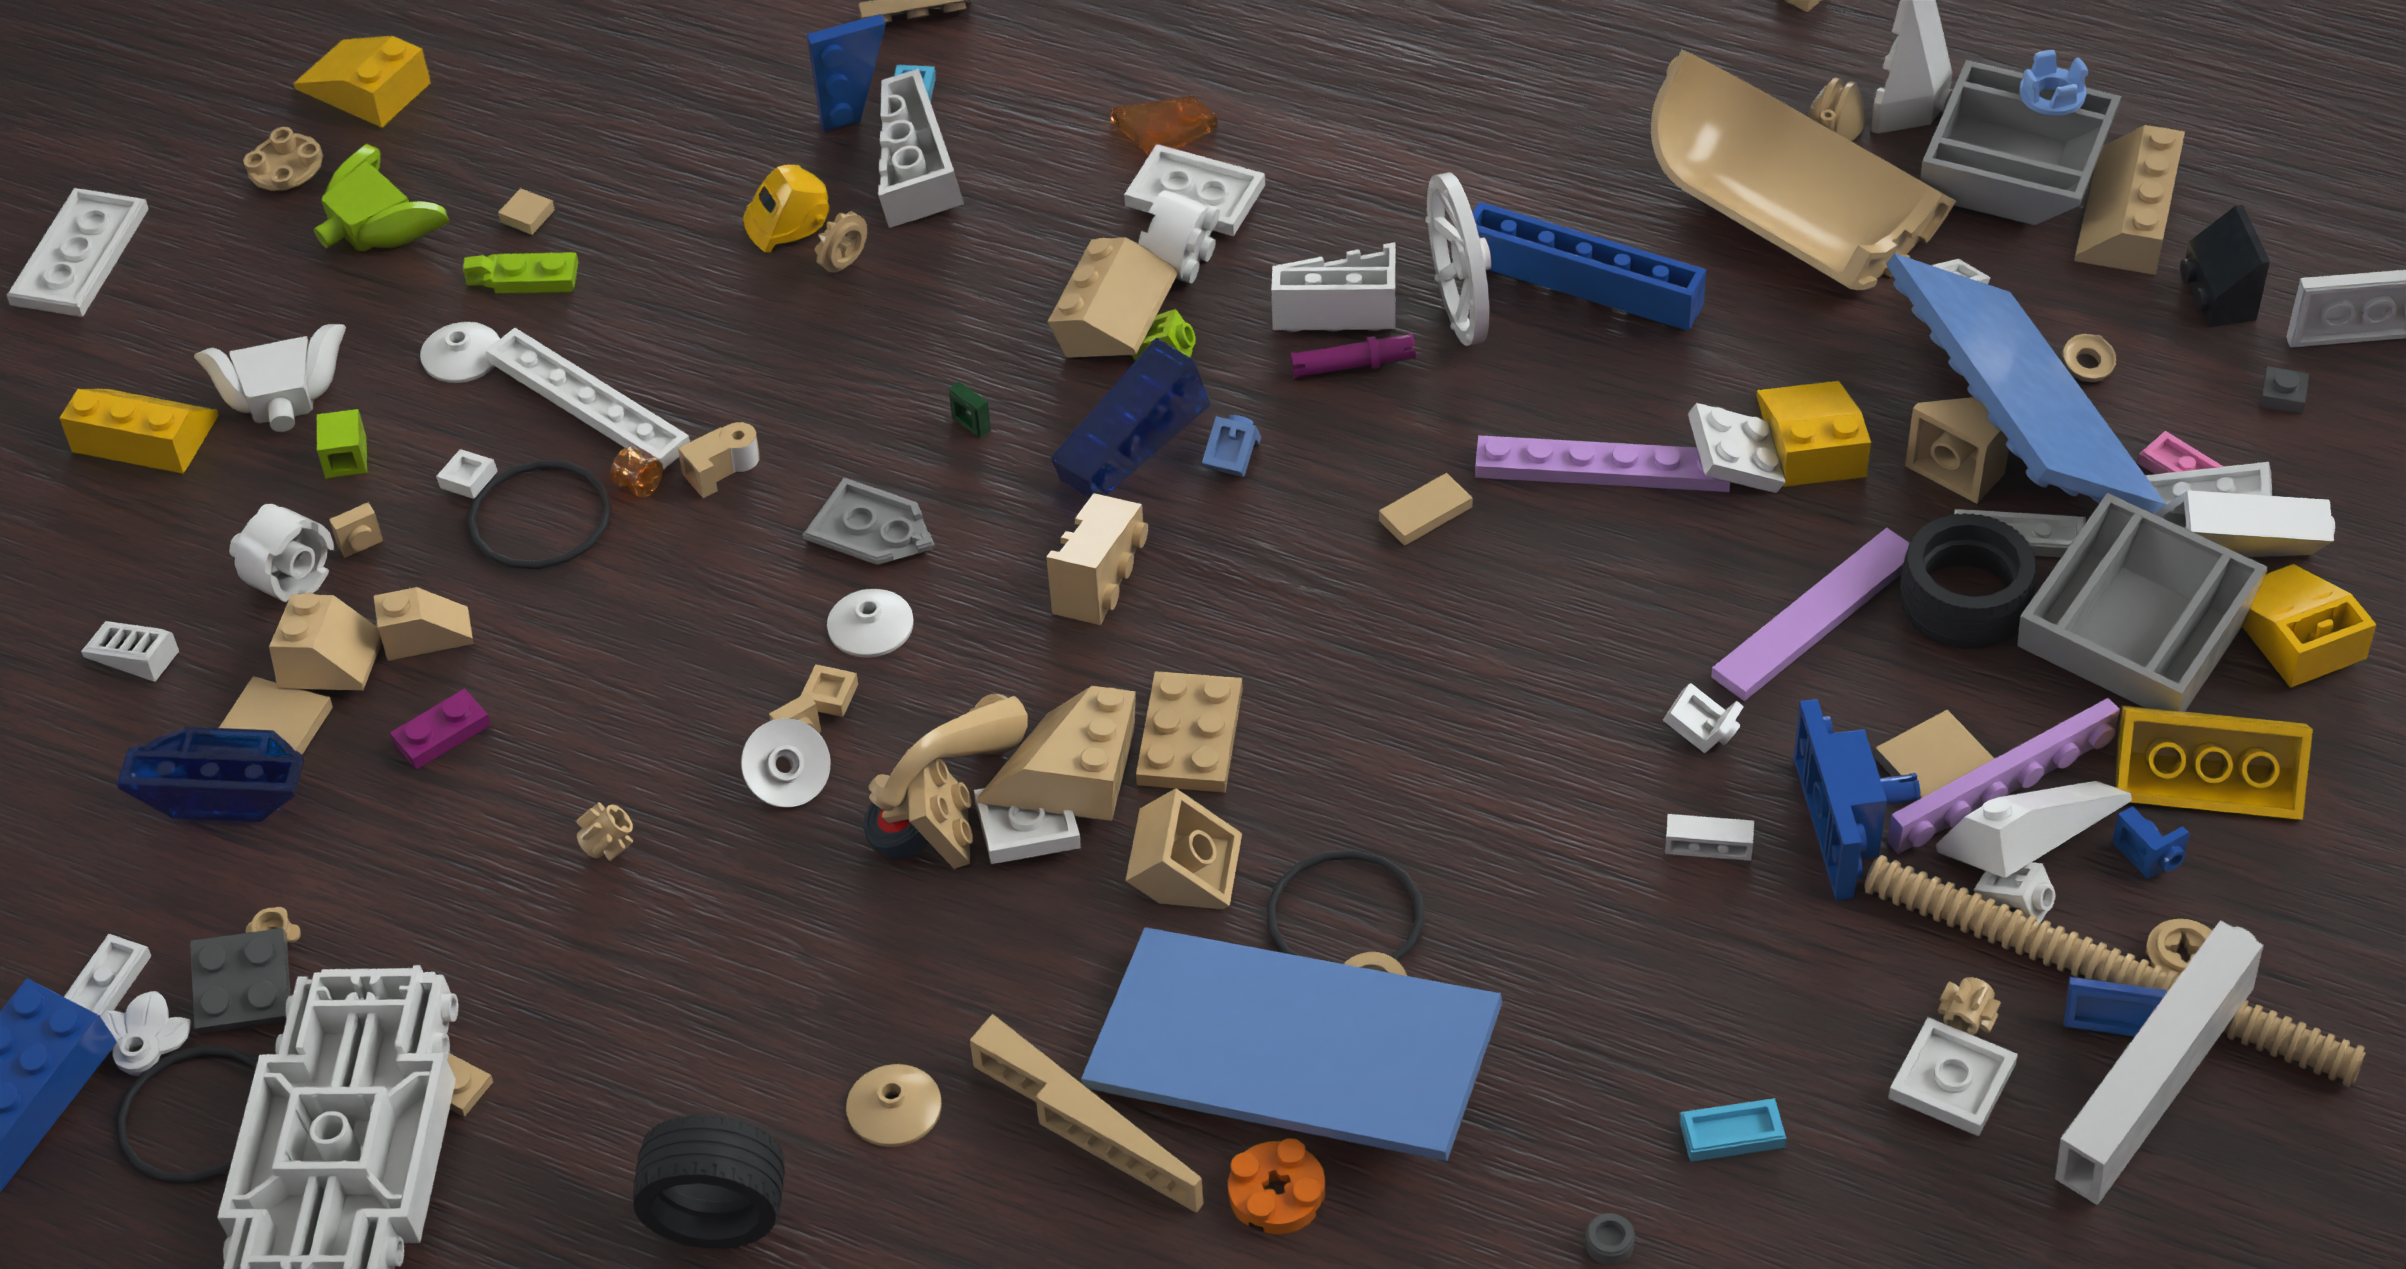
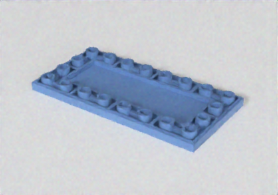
(2022, 385)
(1294, 1043)

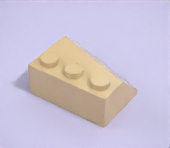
(1071, 758)

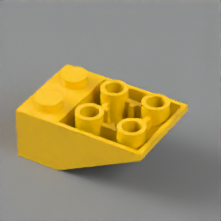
(2307, 625)

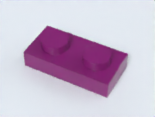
(440, 729)

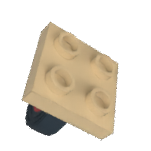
(931, 814)

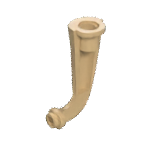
(989, 728)

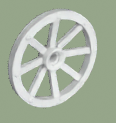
(1469, 256)

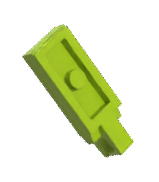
(523, 272)

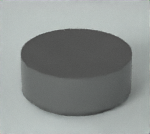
(1609, 1239)

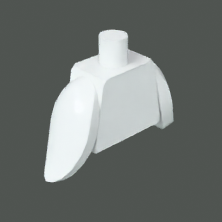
(276, 377)

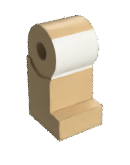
(718, 456)

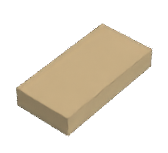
(1425, 509)

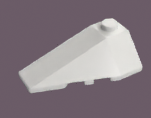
(1918, 70)
(2025, 826)

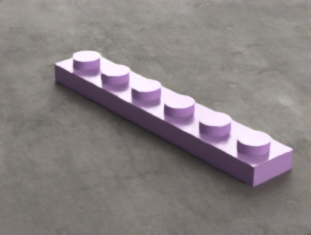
(1593, 463)
(2003, 775)

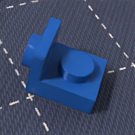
(2145, 846)

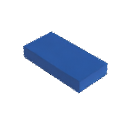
(2109, 1006)

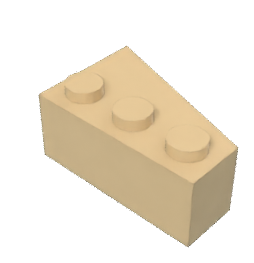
(1095, 558)

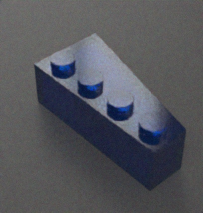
(1132, 420)

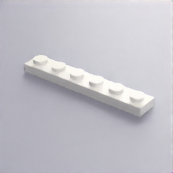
(586, 397)

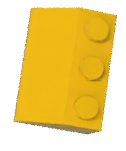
(136, 428)

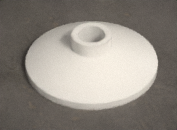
(458, 352)
(870, 623)
(802, 748)

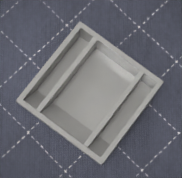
(2008, 158)
(2141, 606)

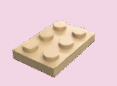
(1189, 732)

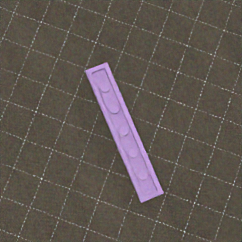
(1812, 615)

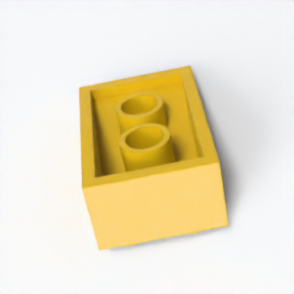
(368, 77)
(1816, 432)

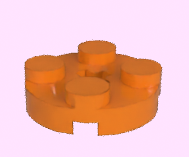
(1271, 1162)

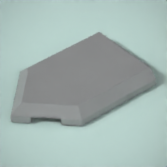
(869, 524)

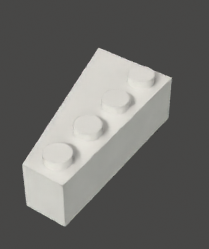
(914, 158)

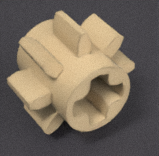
(604, 831)
(1969, 1006)

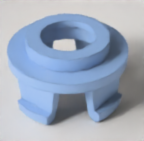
(2044, 75)

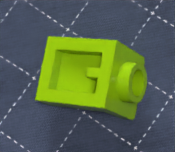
(1171, 330)

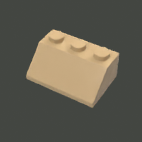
(1111, 299)

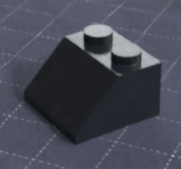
(2227, 269)

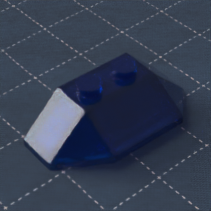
(213, 773)

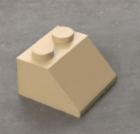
(1957, 446)
(323, 645)
(1183, 853)

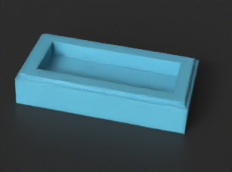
(1732, 1130)

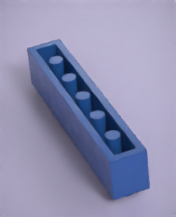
(1591, 267)

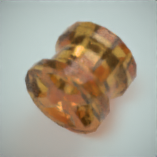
(636, 471)

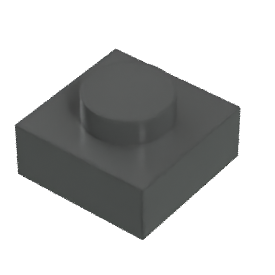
(2284, 390)

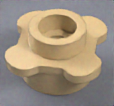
(274, 919)

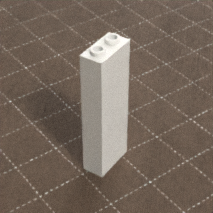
(2158, 1062)

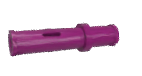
(1355, 355)

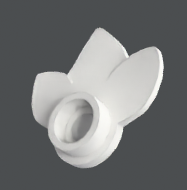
(145, 1028)

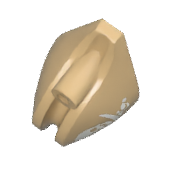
(1839, 109)

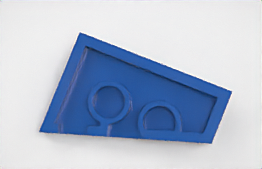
(843, 69)

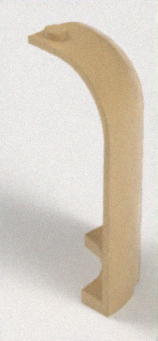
(1788, 175)

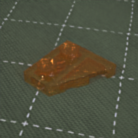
(1165, 122)

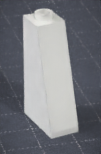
(2254, 522)

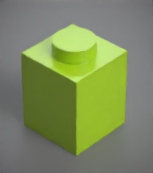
(341, 443)

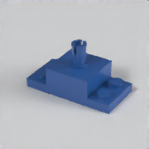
(1844, 795)

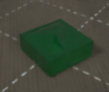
(969, 409)

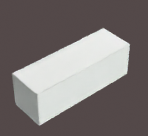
(1709, 837)

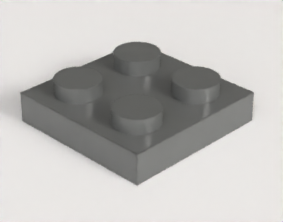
(240, 980)

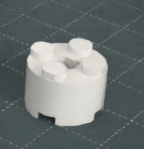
(1181, 233)
(282, 552)

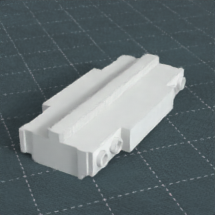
(343, 1124)

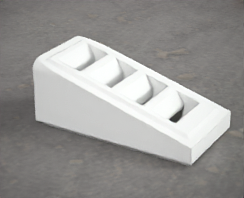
(149, 665)

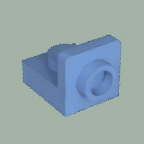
(1231, 445)

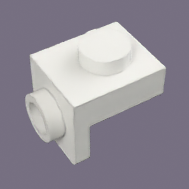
(1702, 719)

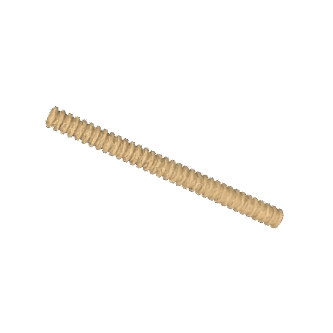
(2100, 964)

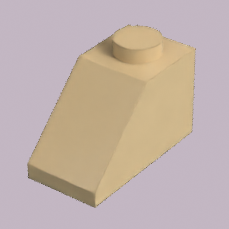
(420, 623)

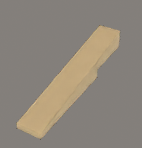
(1079, 1114)

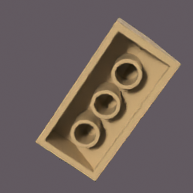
(2130, 200)

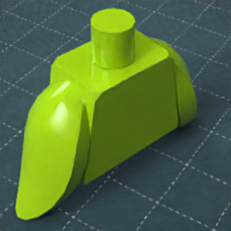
(371, 209)

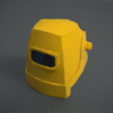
(786, 207)

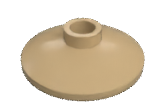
(894, 1120)

